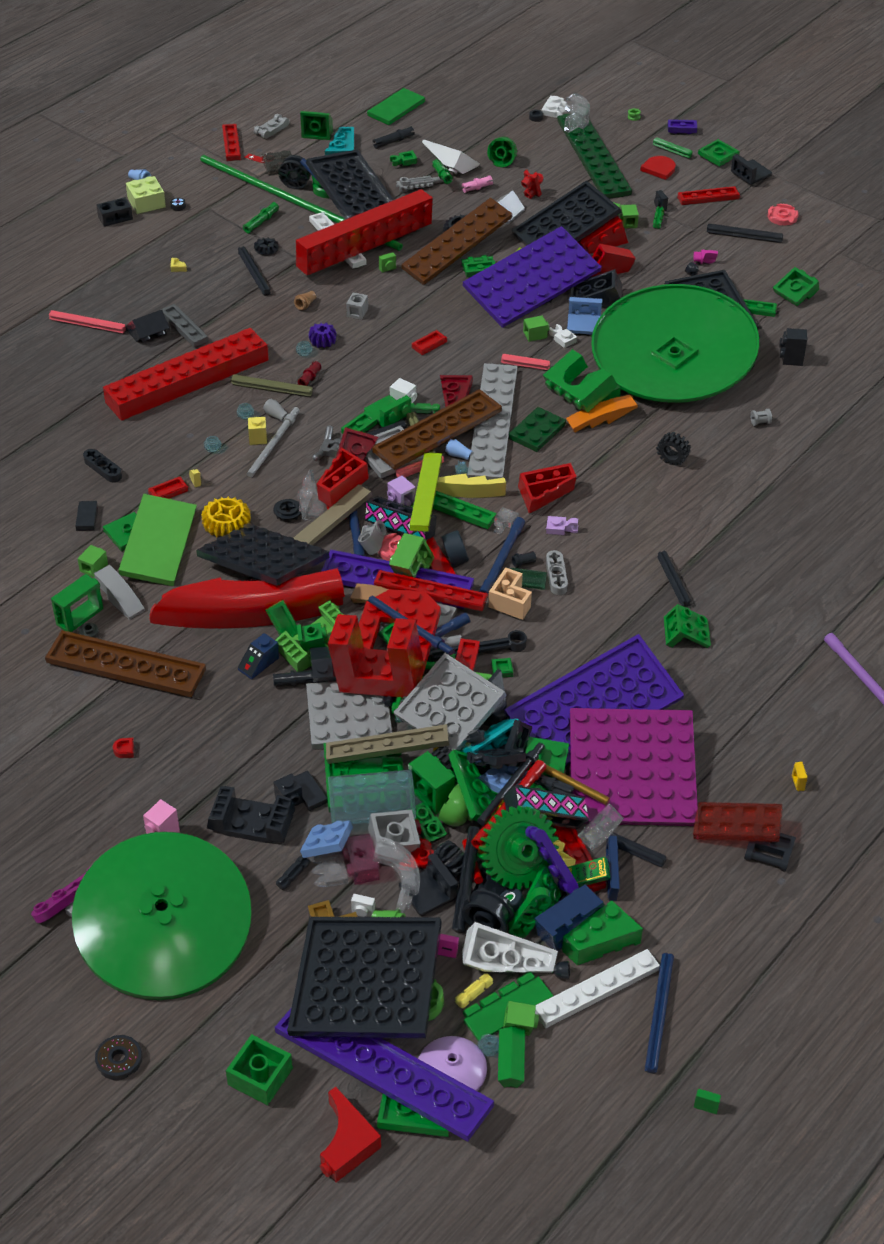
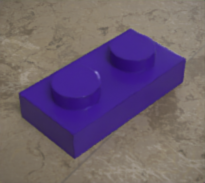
(682, 126)

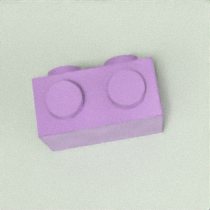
(401, 491)

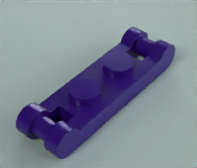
(550, 854)

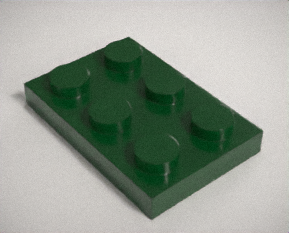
(537, 429)

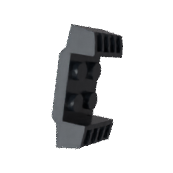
(250, 818)

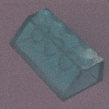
(363, 794)

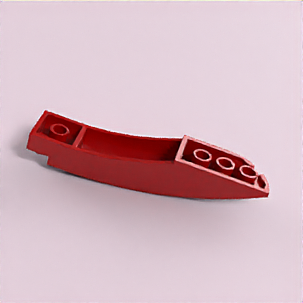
(244, 603)

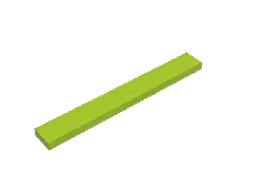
(426, 492)

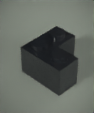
(793, 346)

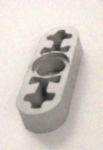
(553, 578)

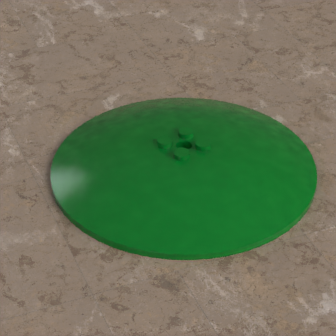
(706, 328)

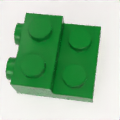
(796, 286)

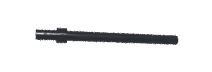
(531, 758)

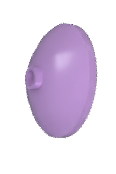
(470, 1061)

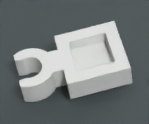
(563, 337)

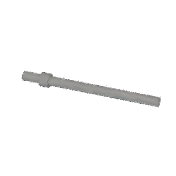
(287, 421)

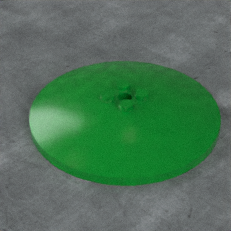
(168, 950)

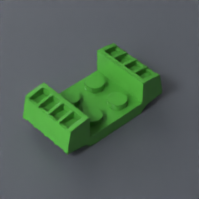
(290, 647)

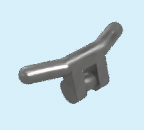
(328, 447)

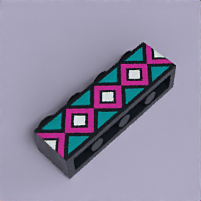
(395, 517)
(560, 808)

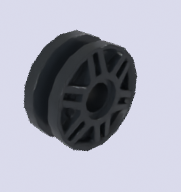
(293, 173)

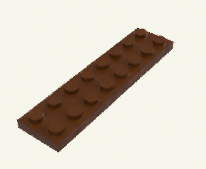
(456, 241)
(436, 429)
(126, 663)

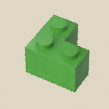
(410, 555)

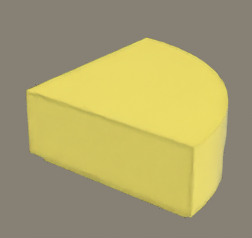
(177, 266)
(195, 477)

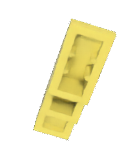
(472, 487)

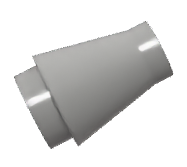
(274, 409)

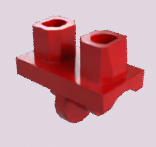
(532, 184)

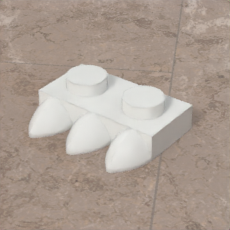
(554, 107)

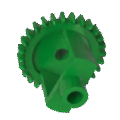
(504, 847)

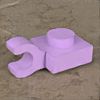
(559, 525)

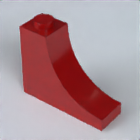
(353, 1140)

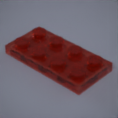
(738, 821)

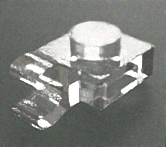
(504, 519)

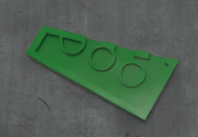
(473, 790)

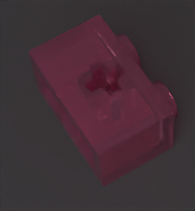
(360, 853)

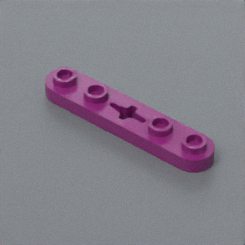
(58, 901)

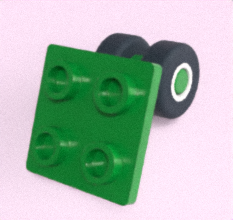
(542, 879)

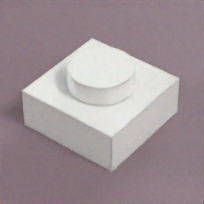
(362, 905)

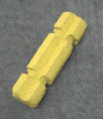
(474, 990)

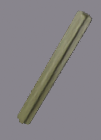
(272, 385)

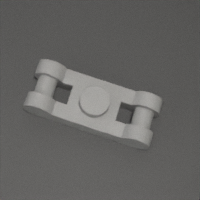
(272, 126)

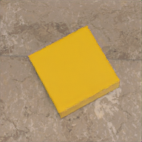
(799, 776)

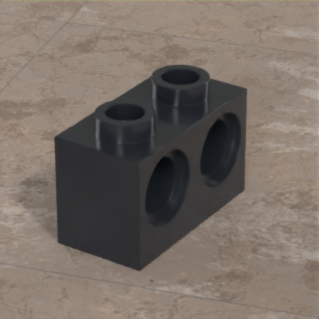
(114, 211)

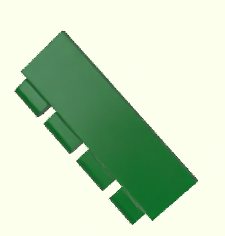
(491, 1017)

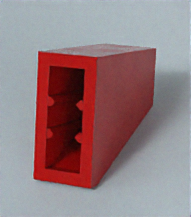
(613, 258)

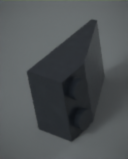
(603, 286)

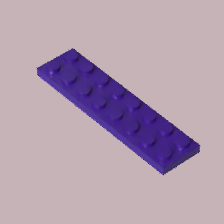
(363, 570)

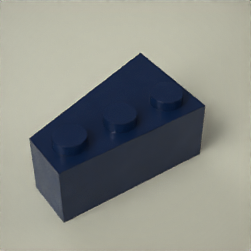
(566, 916)

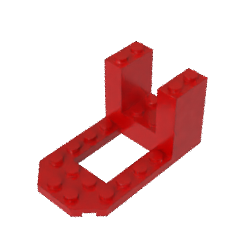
(389, 671)

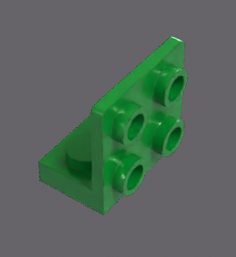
(685, 623)

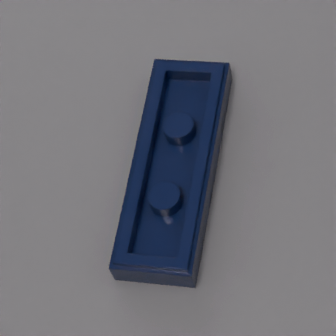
(612, 856)

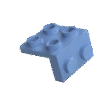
(583, 314)

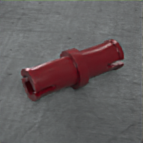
(309, 374)

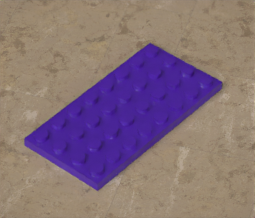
(531, 276)
(618, 679)

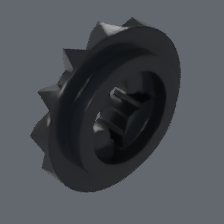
(261, 246)
(292, 505)

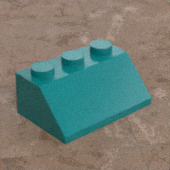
(495, 737)

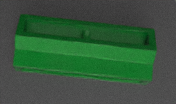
(511, 1056)

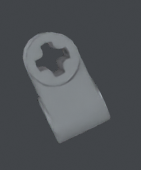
(372, 537)

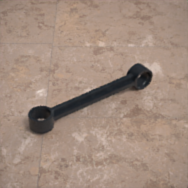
(490, 645)

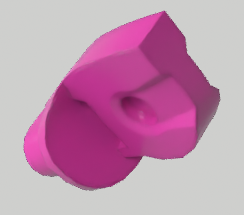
(706, 256)

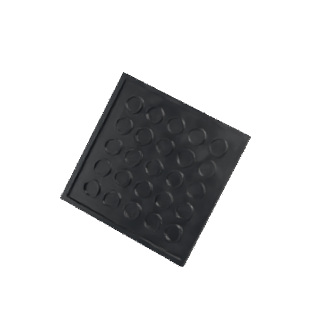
(366, 977)

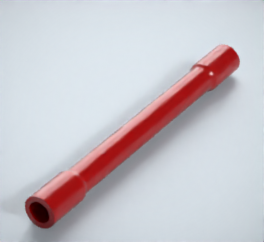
(532, 775)

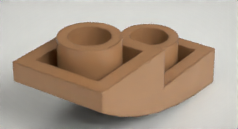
(364, 591)

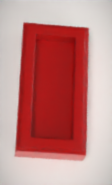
(429, 342)
(169, 488)

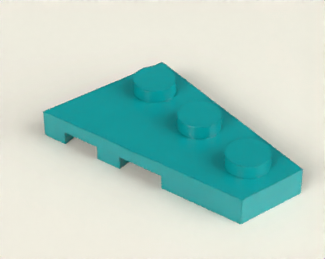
(342, 141)

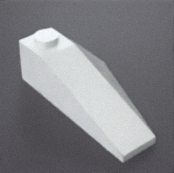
(452, 158)
(502, 952)

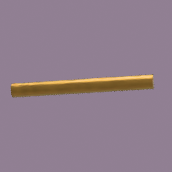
(577, 785)

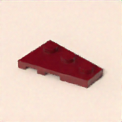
(357, 442)

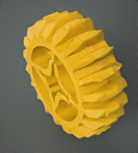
(225, 516)

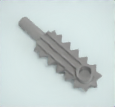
(425, 181)

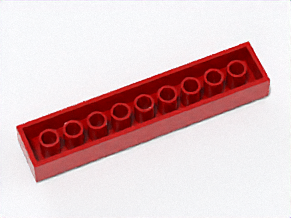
(363, 232)
(185, 374)

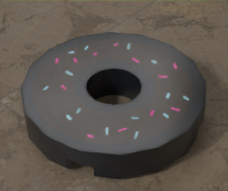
(118, 1045)

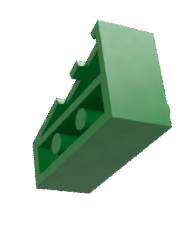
(601, 933)

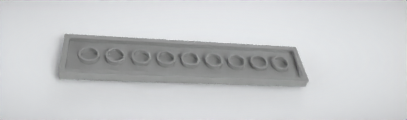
(491, 436)

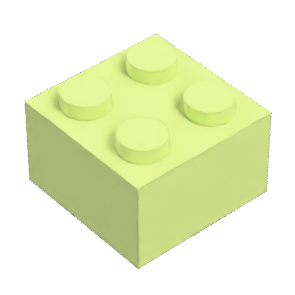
(145, 194)

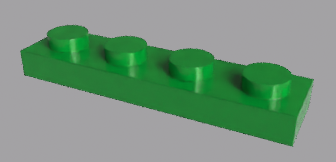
(463, 510)

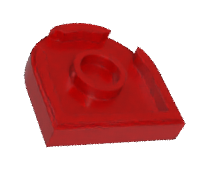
(659, 166)

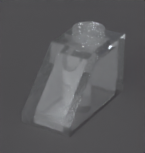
(600, 827)

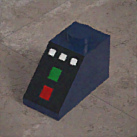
(259, 656)

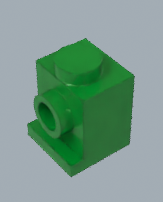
(312, 636)

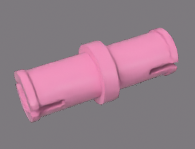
(477, 184)

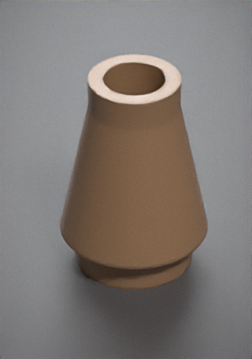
(304, 300)

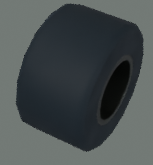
(455, 548)

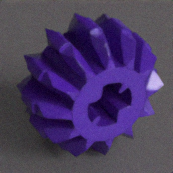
(322, 335)

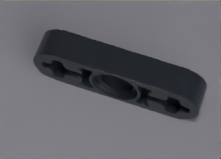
(116, 474)

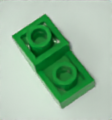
(430, 826)

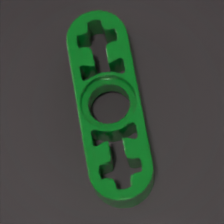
(529, 904)

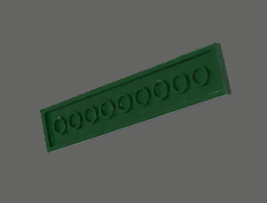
(597, 160)

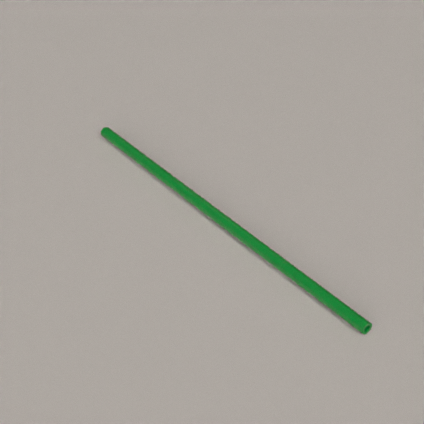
(282, 194)

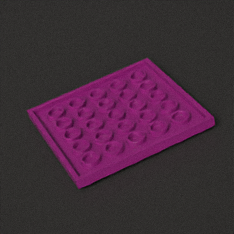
(638, 761)

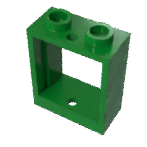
(70, 595)

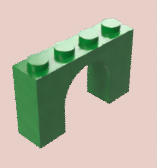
(584, 395)

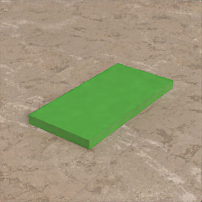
(157, 540)

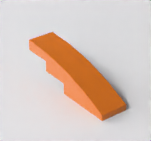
(604, 411)

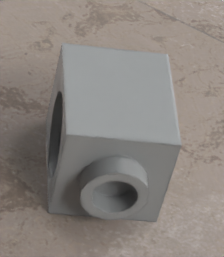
(357, 305)

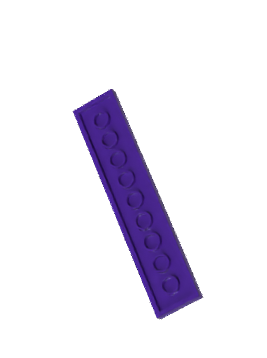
(401, 1078)

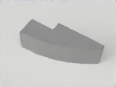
(119, 592)

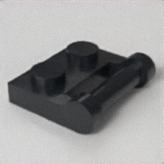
(782, 848)

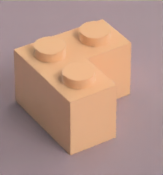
(509, 595)

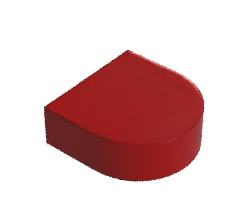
(124, 748)

